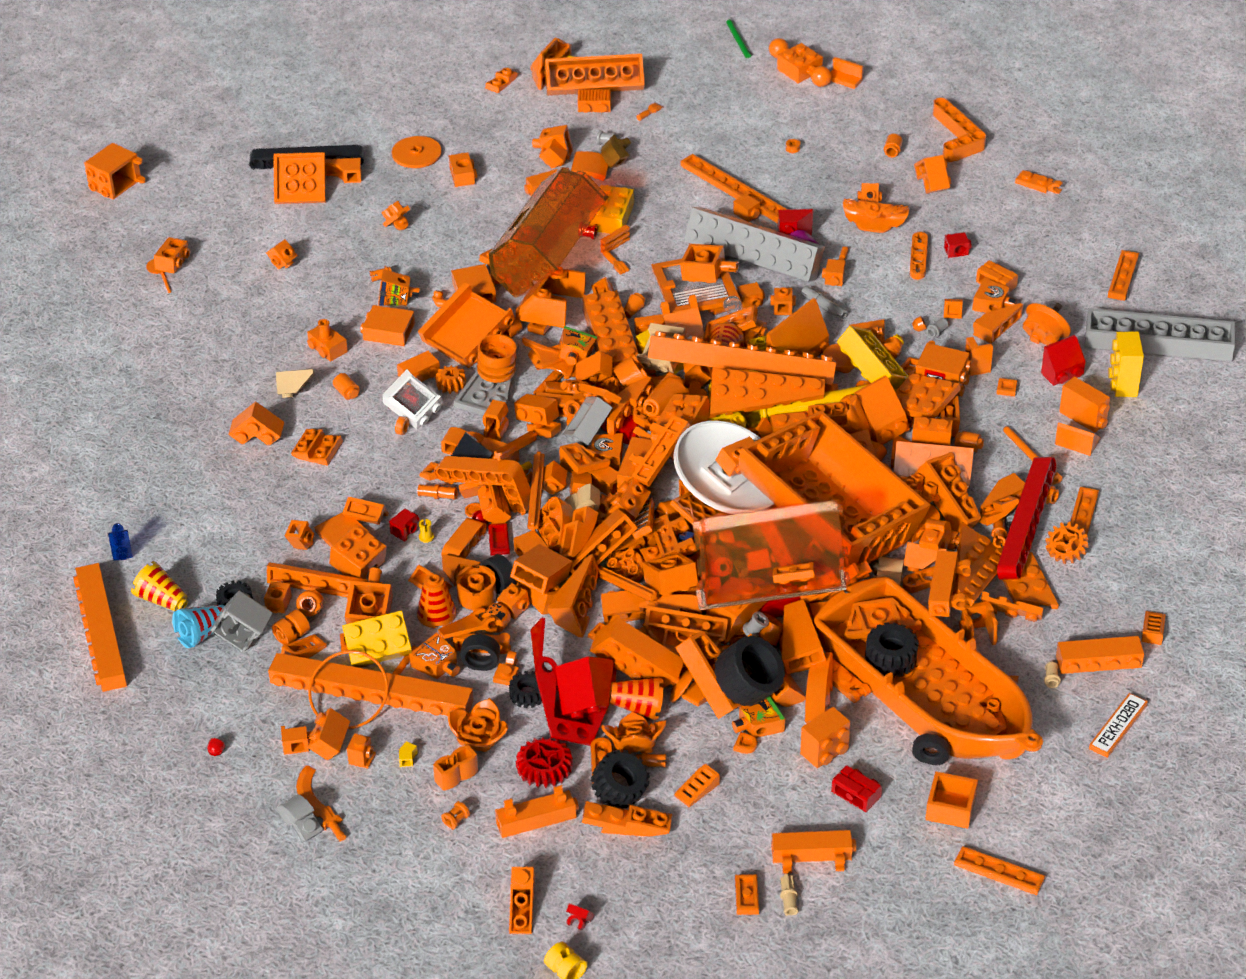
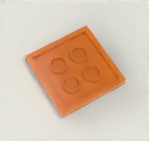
(299, 178)
(925, 395)

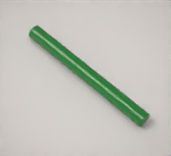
(736, 35)

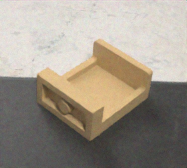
(657, 364)

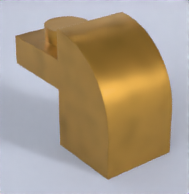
(614, 151)

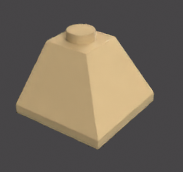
(292, 381)

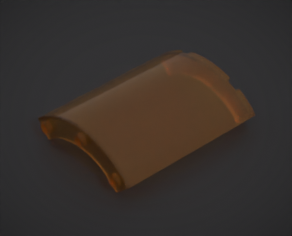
(745, 548)

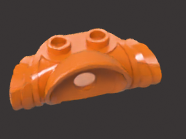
(874, 216)

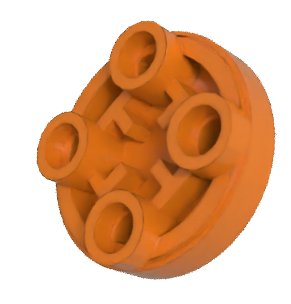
(842, 361)
(628, 565)

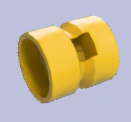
(565, 962)

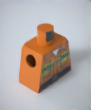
(395, 289)

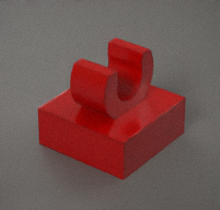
(578, 914)

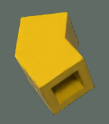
(407, 753)

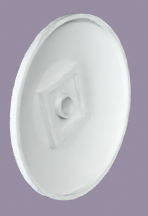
(702, 475)

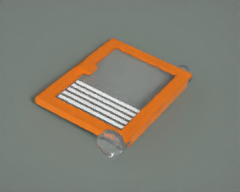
(708, 295)

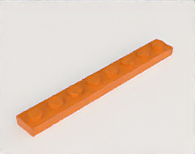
(730, 185)

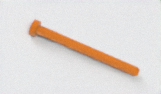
(1021, 444)

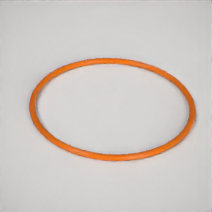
(345, 652)

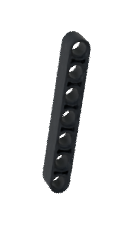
(264, 157)

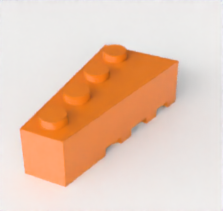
(700, 656)

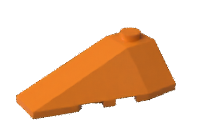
(573, 599)

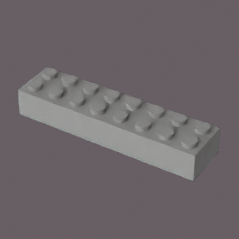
(755, 243)
(1163, 333)

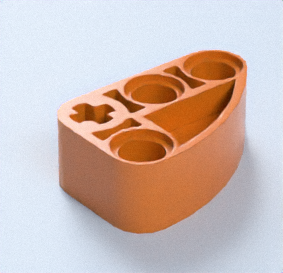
(553, 520)

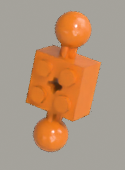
(799, 62)

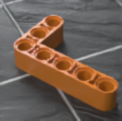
(969, 138)
(491, 472)

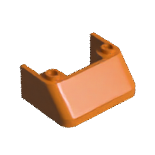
(541, 308)

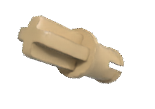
(788, 895)

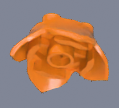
(478, 728)
(634, 733)

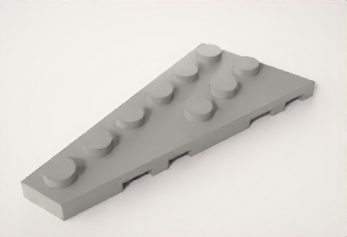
(479, 393)

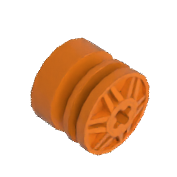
(496, 358)

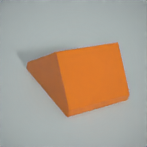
(1076, 439)

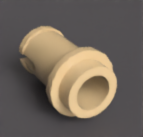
(1052, 678)

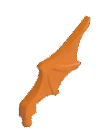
(550, 359)

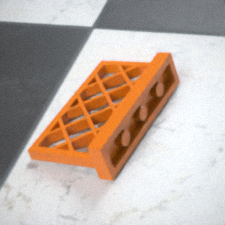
(690, 514)

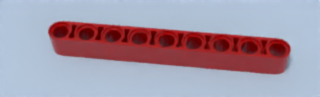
(1026, 518)

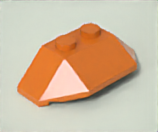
(555, 49)
(736, 615)
(674, 627)

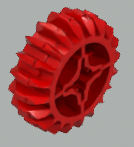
(544, 762)

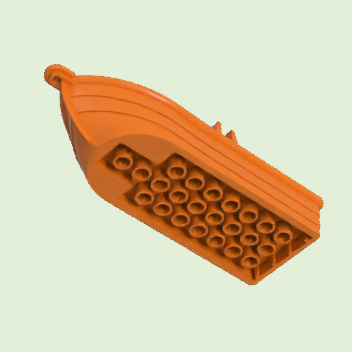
(948, 691)

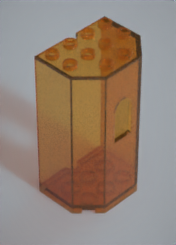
(545, 230)

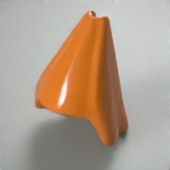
(856, 418)

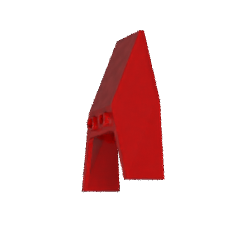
(560, 727)

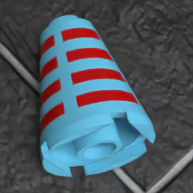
(195, 623)

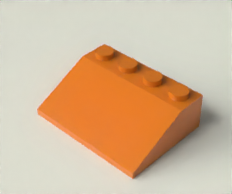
(801, 331)

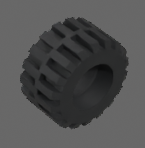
(902, 645)
(630, 768)

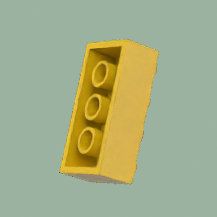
(871, 356)

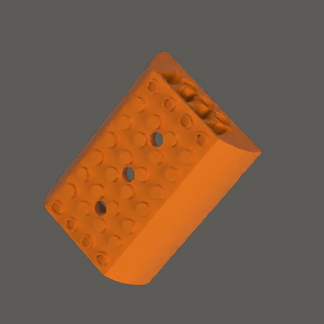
(830, 466)

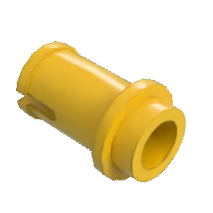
(426, 534)

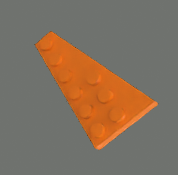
(756, 391)
(983, 559)

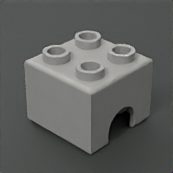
(241, 621)

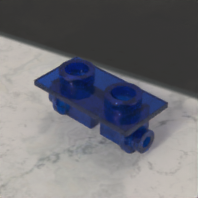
(120, 543)

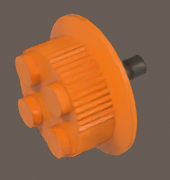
(1045, 324)

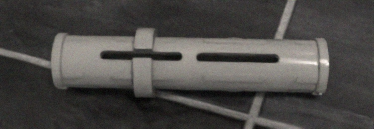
(825, 303)

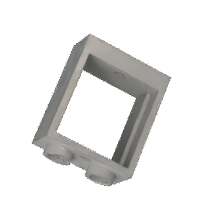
(587, 421)

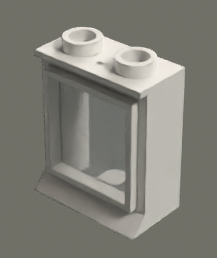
(412, 399)

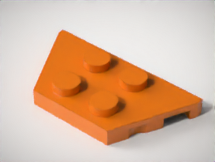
(1032, 586)
(872, 613)

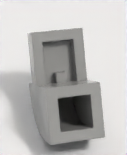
(299, 814)

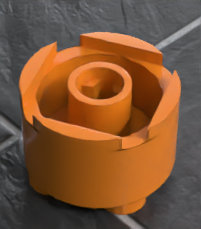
(630, 371)
(476, 587)

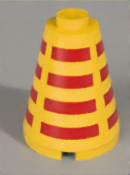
(159, 588)

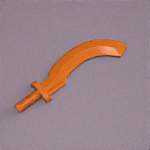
(325, 812)

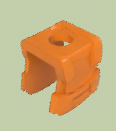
(986, 619)

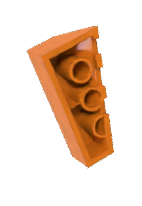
(954, 500)

